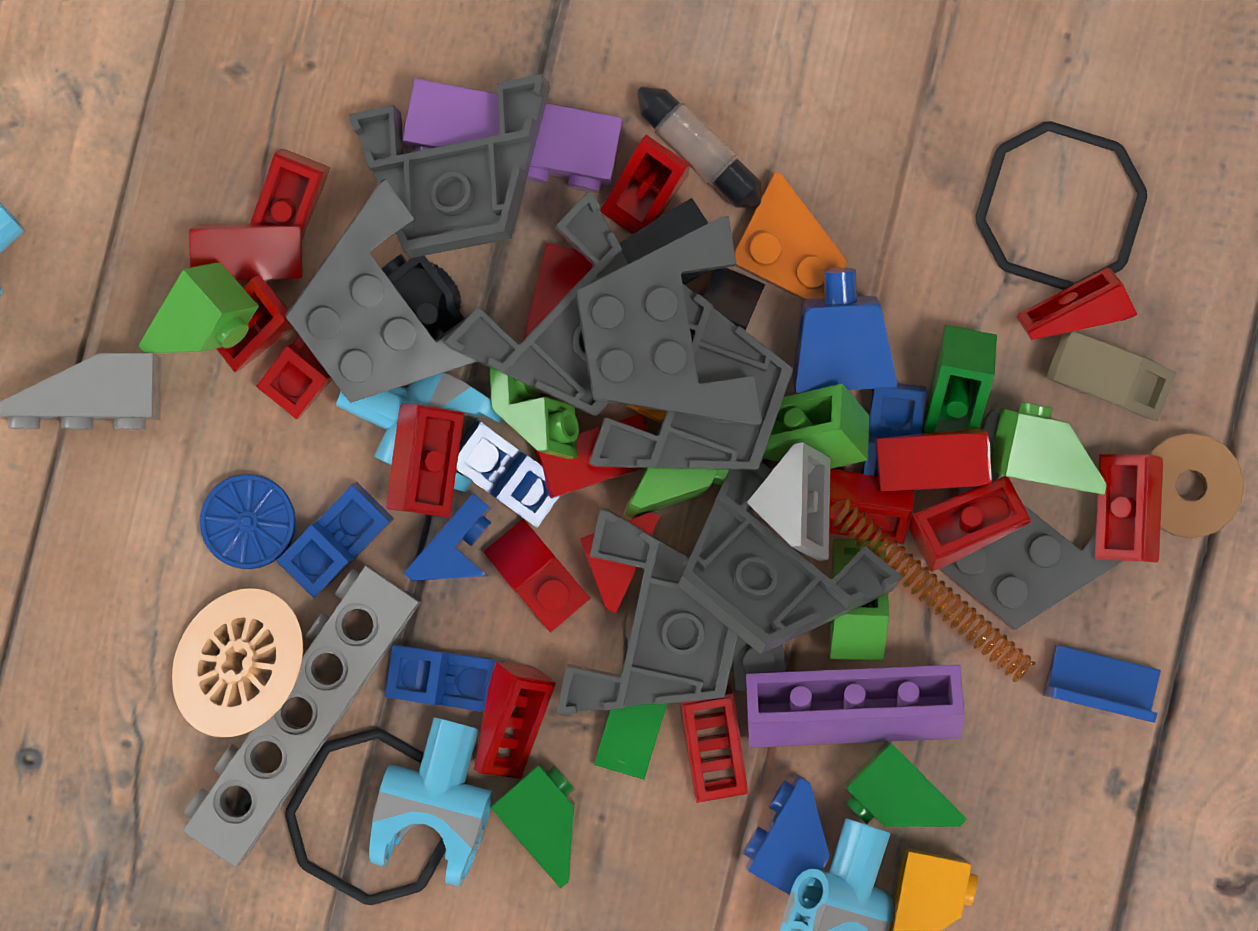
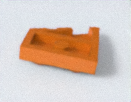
(787, 244)

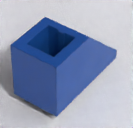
(791, 840)

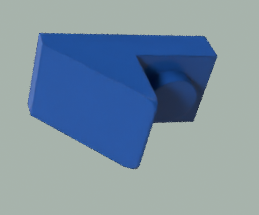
(442, 557)

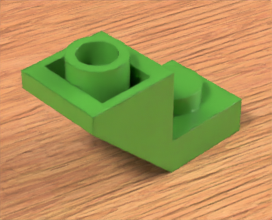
(541, 421)

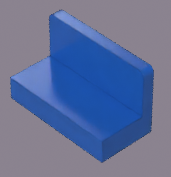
(1102, 683)

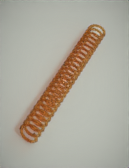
(934, 599)

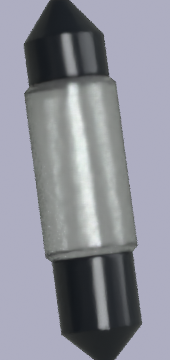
(699, 147)

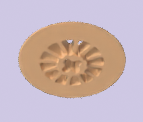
(222, 699)

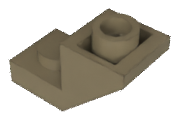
(1111, 374)

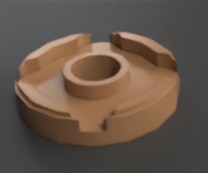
(1221, 485)

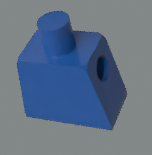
(842, 339)

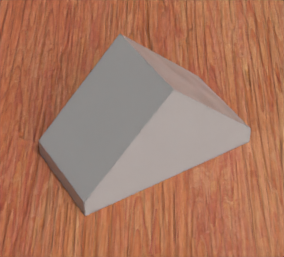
(798, 500)

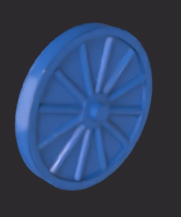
(247, 521)

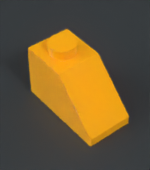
(931, 891)

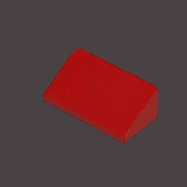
(424, 460)
(887, 508)
(1130, 509)

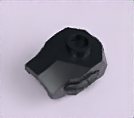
(427, 292)

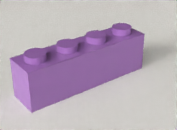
(568, 145)
(854, 706)

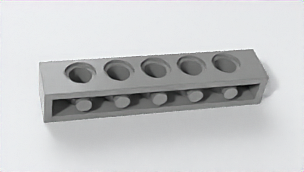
(235, 835)

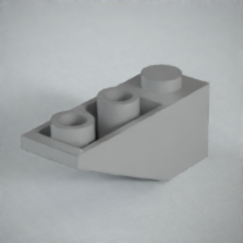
(99, 388)

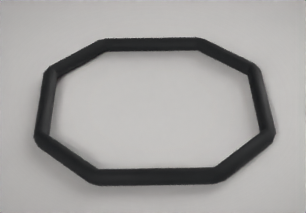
(1077, 135)
(296, 835)

